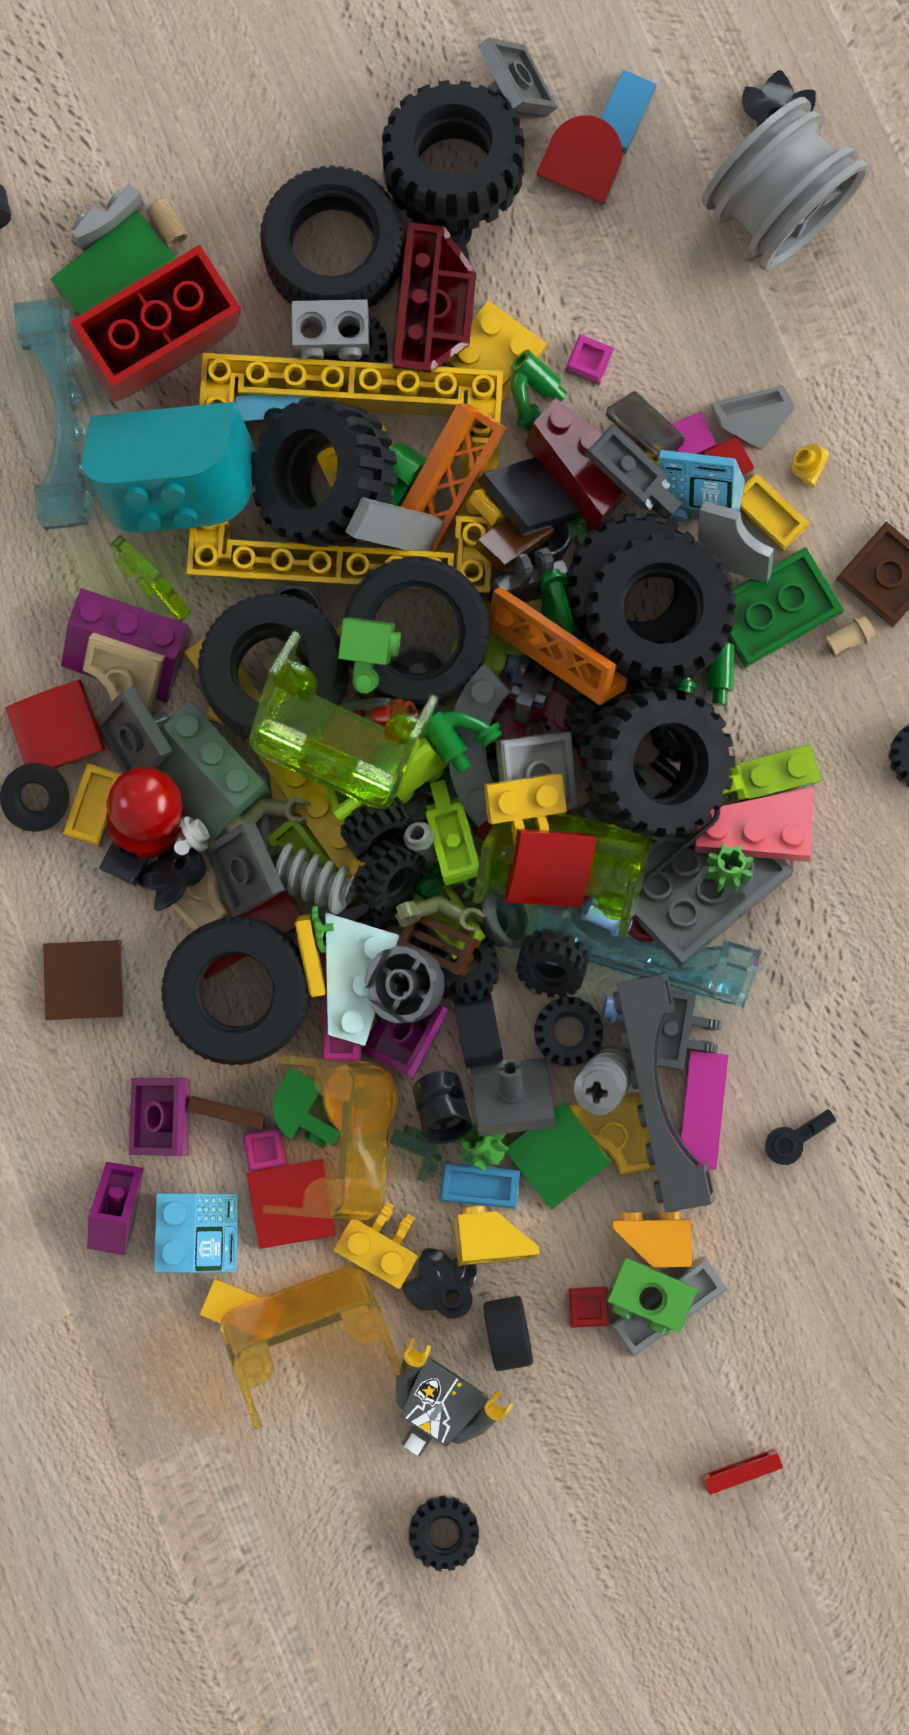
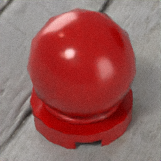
(144, 812)

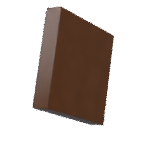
(881, 574)
(83, 980)

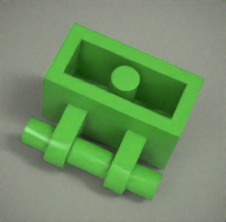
(366, 644)

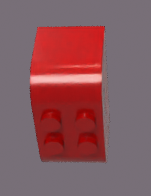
(155, 324)

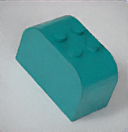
(170, 466)

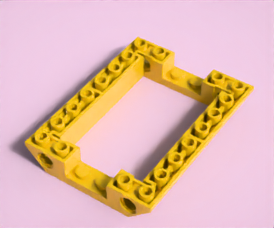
(371, 388)

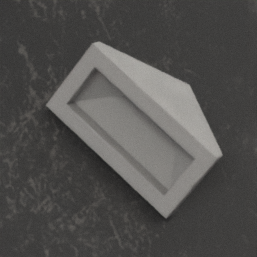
(755, 415)

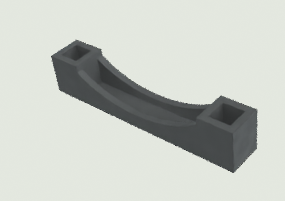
(681, 1177)

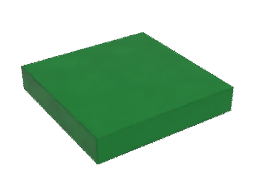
(559, 1157)

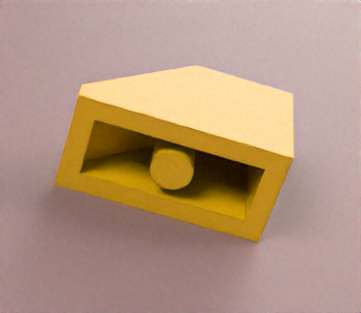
(489, 1238)

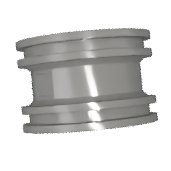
(785, 183)

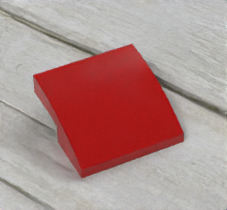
(56, 726)
(550, 868)

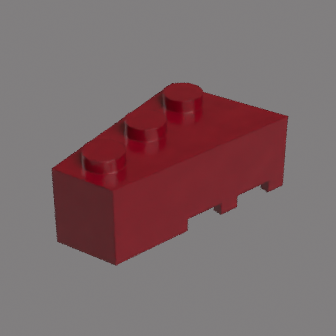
(559, 443)

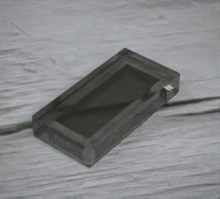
(644, 425)

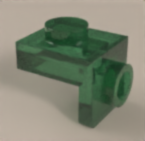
(414, 1141)

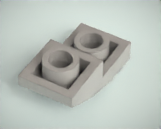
(96, 223)

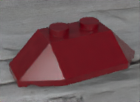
(432, 300)

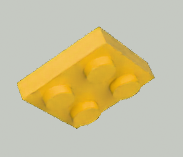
(496, 343)

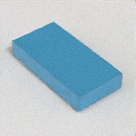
(628, 106)
(472, 1186)

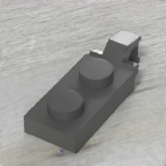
(633, 472)

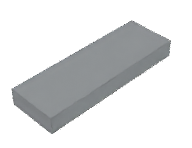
(394, 526)
(636, 1333)

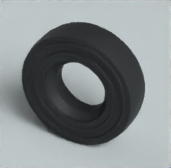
(15, 809)

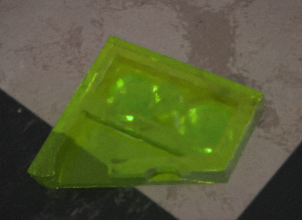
(149, 579)

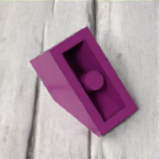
(114, 1208)

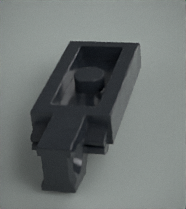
(530, 688)

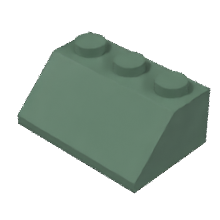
(209, 771)

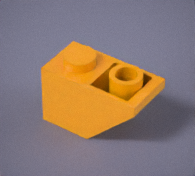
(658, 1241)

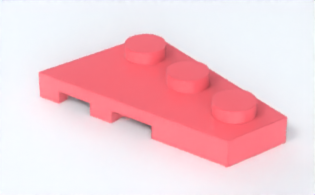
(764, 826)

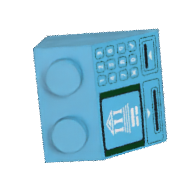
(701, 479)
(196, 1232)

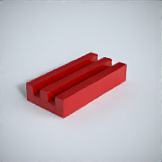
(742, 1471)

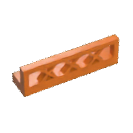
(440, 465)
(554, 648)

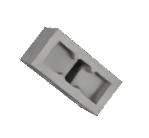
(331, 318)

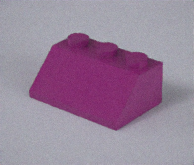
(129, 625)

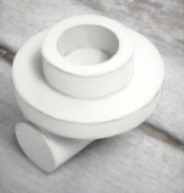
(192, 834)

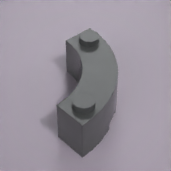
(479, 699)

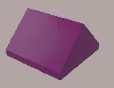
(404, 1044)
(159, 1116)

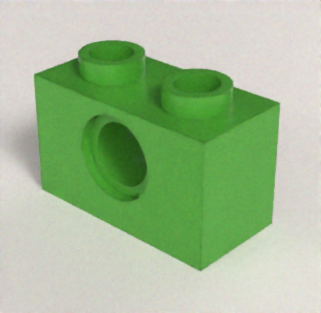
(674, 1301)

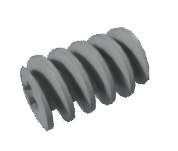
(315, 882)
(603, 1081)

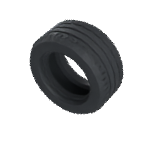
(322, 191)
(464, 600)

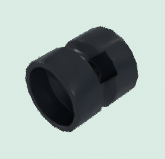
(442, 1107)

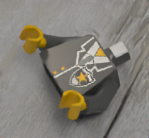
(441, 1403)

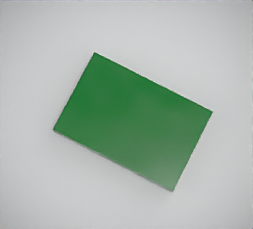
(112, 264)
(782, 609)

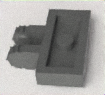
(525, 580)
(676, 1032)

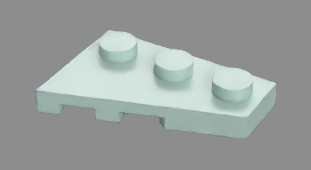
(348, 956)

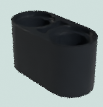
(478, 1031)

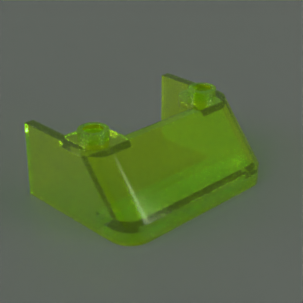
(330, 741)
(615, 872)

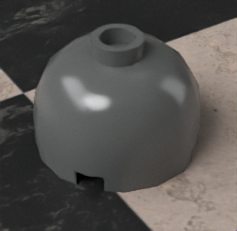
(404, 984)

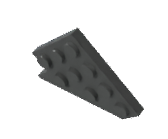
(685, 909)

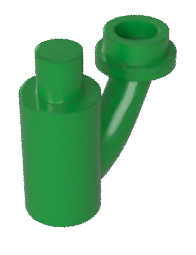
(532, 371)
(555, 601)
(719, 677)
(447, 742)

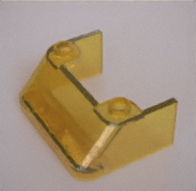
(363, 1143)
(296, 1311)

